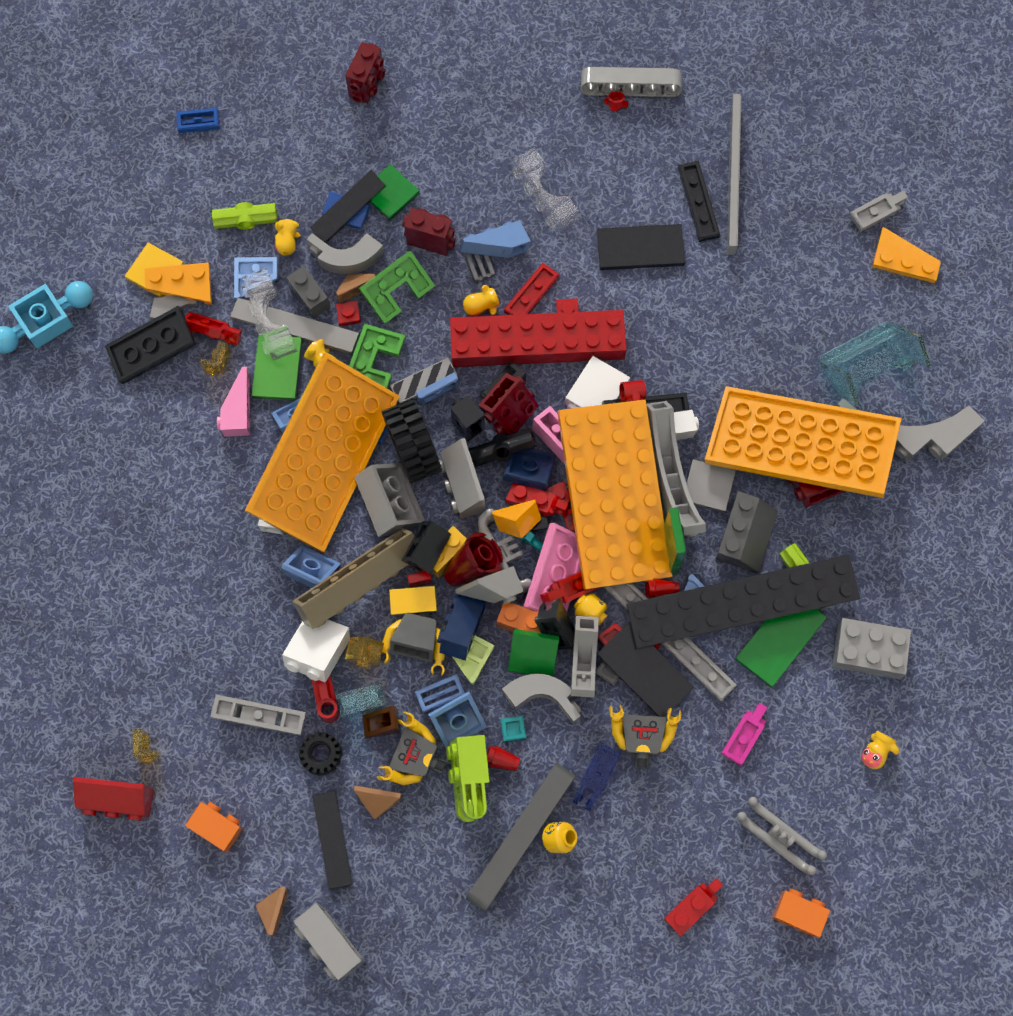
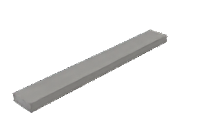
(734, 170)
(683, 650)

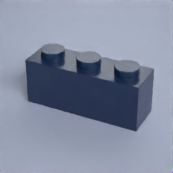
(461, 626)

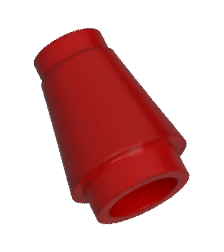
(660, 587)
(502, 759)

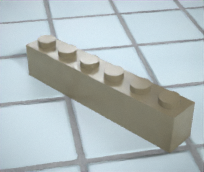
(354, 580)

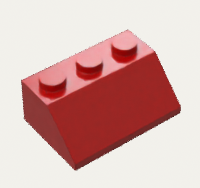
(112, 798)

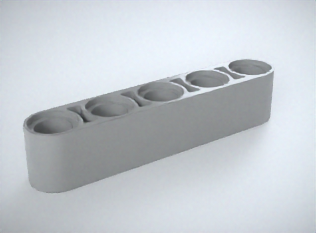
(631, 81)

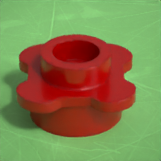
(616, 101)

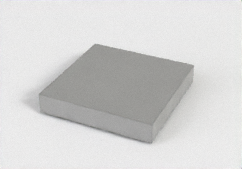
(710, 485)

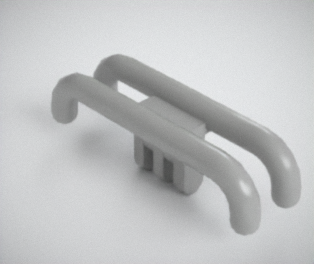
(507, 551)
(780, 837)

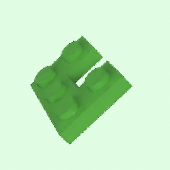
(404, 269)
(369, 344)

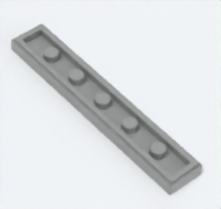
(300, 326)

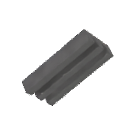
(484, 276)

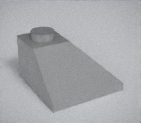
(494, 587)

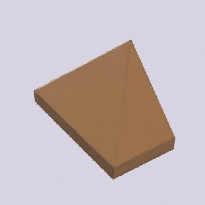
(350, 286)
(377, 800)
(271, 910)

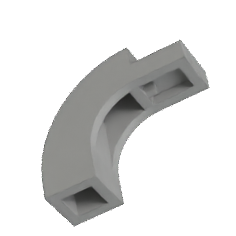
(346, 261)
(584, 656)
(542, 686)

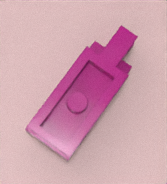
(745, 735)

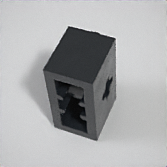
(467, 417)

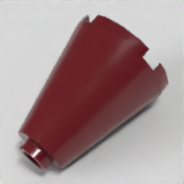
(474, 560)

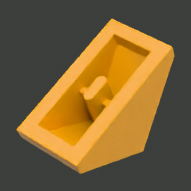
(517, 519)

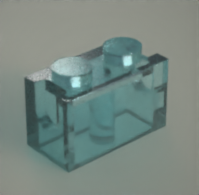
(361, 701)

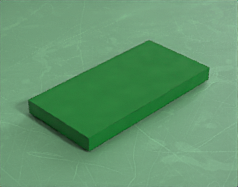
(674, 540)
(778, 644)

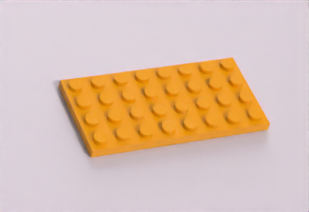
(804, 441)
(322, 453)
(614, 493)

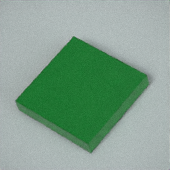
(395, 195)
(533, 653)

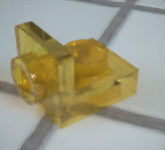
(219, 359)
(141, 742)

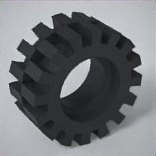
(320, 767)

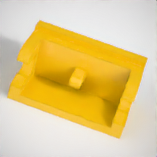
(413, 600)

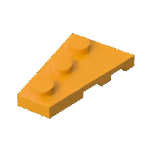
(904, 258)
(184, 281)

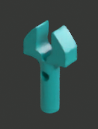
(530, 539)

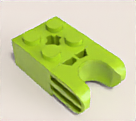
(468, 776)

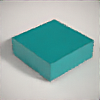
(513, 729)

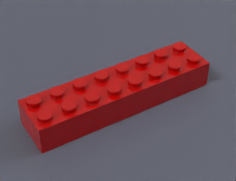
(537, 338)

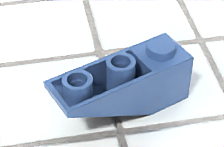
(499, 242)

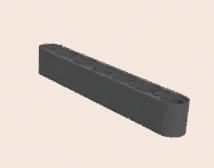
(520, 837)

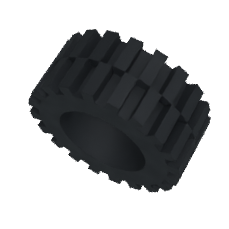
(412, 441)

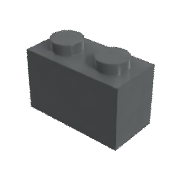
(308, 292)

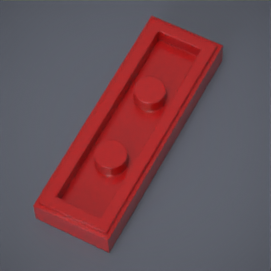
(532, 291)

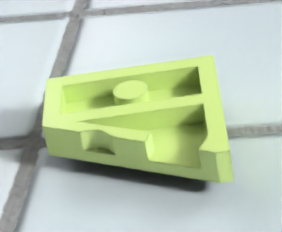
(476, 659)

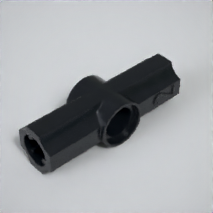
(503, 447)

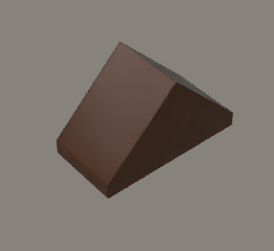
(381, 722)

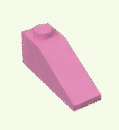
(235, 411)

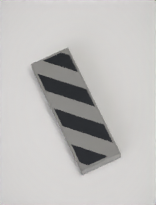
(410, 385)

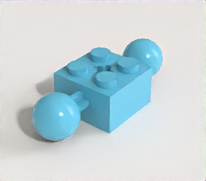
(43, 316)

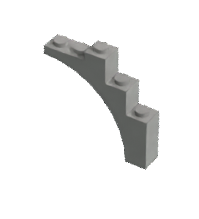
(940, 437)
(669, 469)

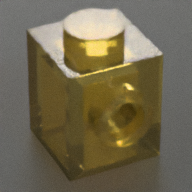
(364, 651)

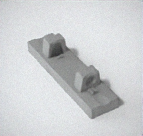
(258, 715)

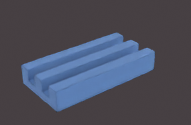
(437, 389)
(458, 686)

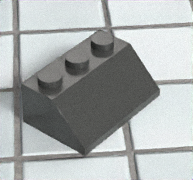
(747, 532)

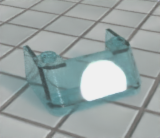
(871, 354)

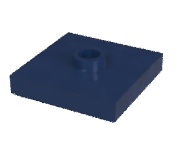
(530, 468)

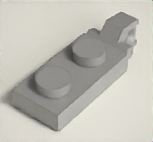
(877, 210)

